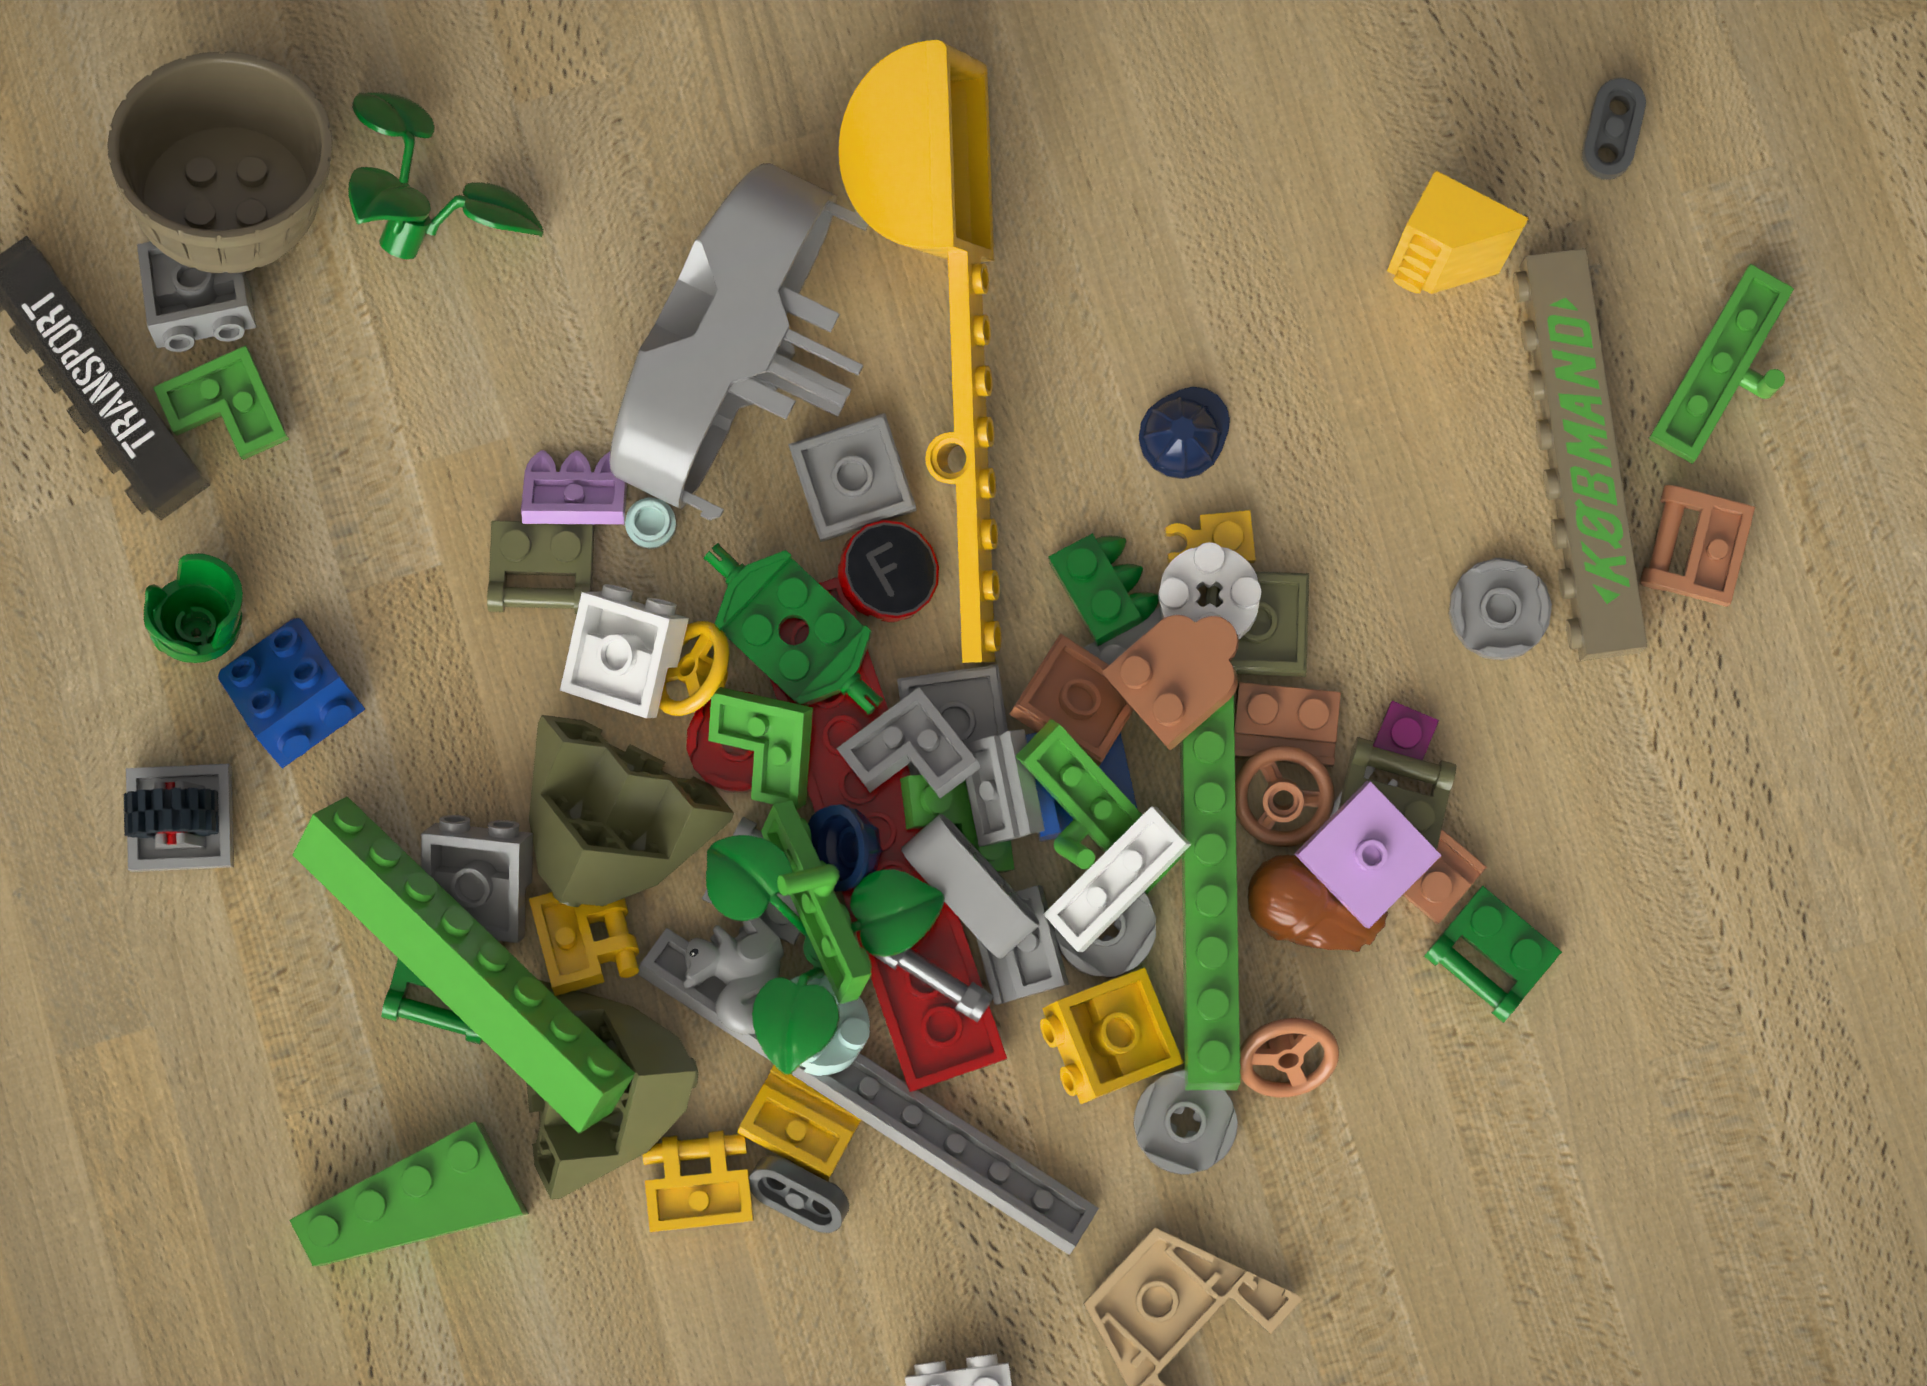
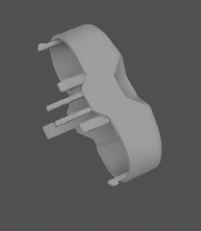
(729, 337)

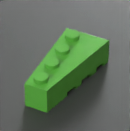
(425, 1196)

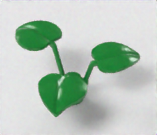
(382, 196)
(802, 1018)

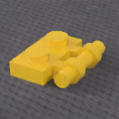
(569, 945)
(700, 1198)

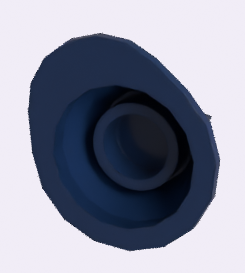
(1184, 432)
(847, 841)

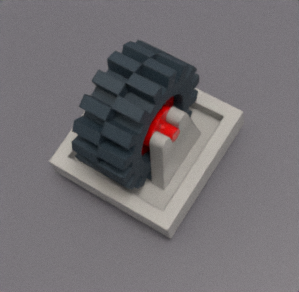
(179, 817)

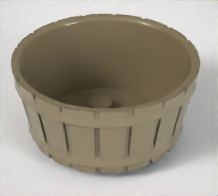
(221, 159)

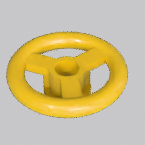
(698, 670)

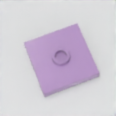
(1367, 854)

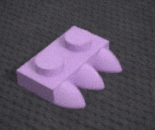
(572, 493)

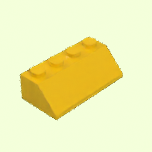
(1453, 238)

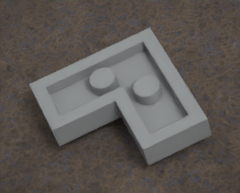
(907, 734)

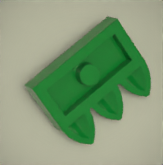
(1102, 589)

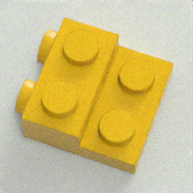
(1110, 1036)

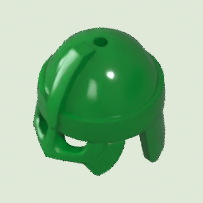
(202, 589)

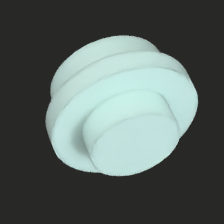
(650, 523)

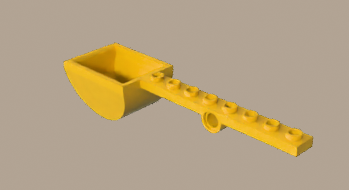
(922, 178)

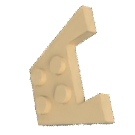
(1166, 1296)

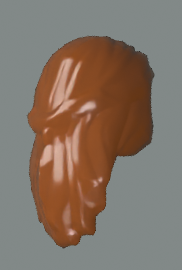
(1298, 908)

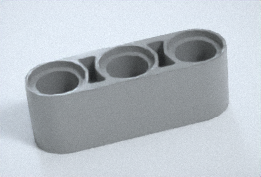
(970, 886)

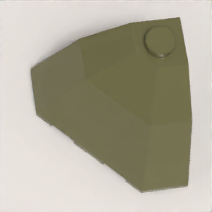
(611, 817)
(643, 1113)

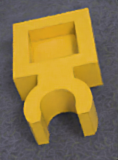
(1226, 529)

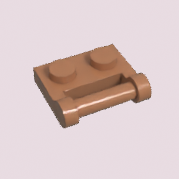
(1714, 548)

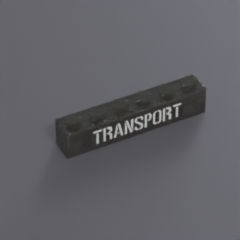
(96, 383)

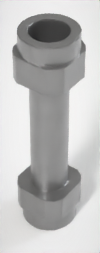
(971, 999)

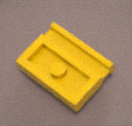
(799, 1124)

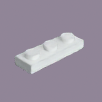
(1117, 879)

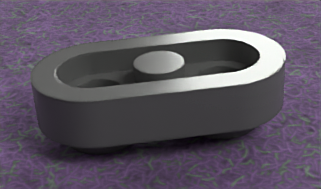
(1614, 131)
(799, 1194)

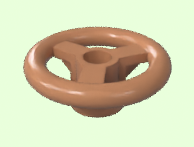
(1273, 812)
(1284, 1048)

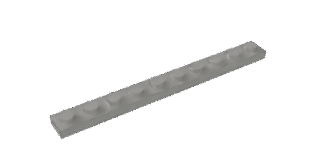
(906, 1118)

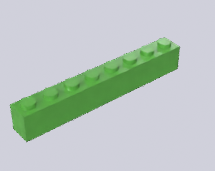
(1210, 904)
(463, 964)

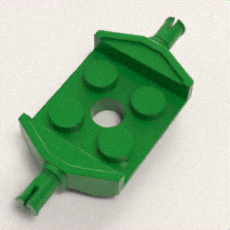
(779, 589)

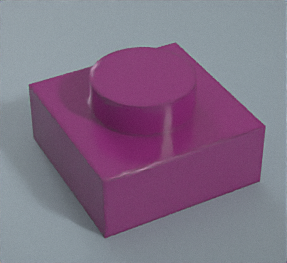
(1405, 731)

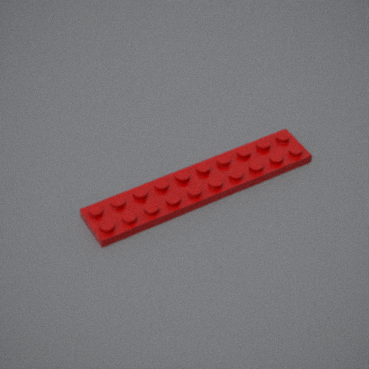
(924, 1025)

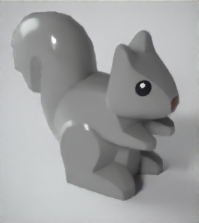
(741, 963)

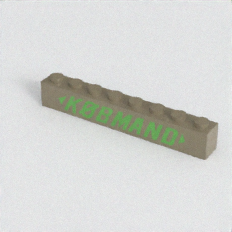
(1581, 455)

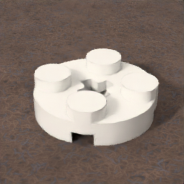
(1211, 566)

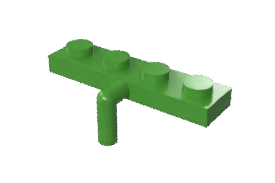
(1724, 365)
(1083, 792)
(816, 903)

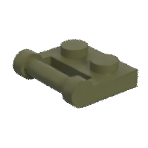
(539, 551)
(1422, 811)

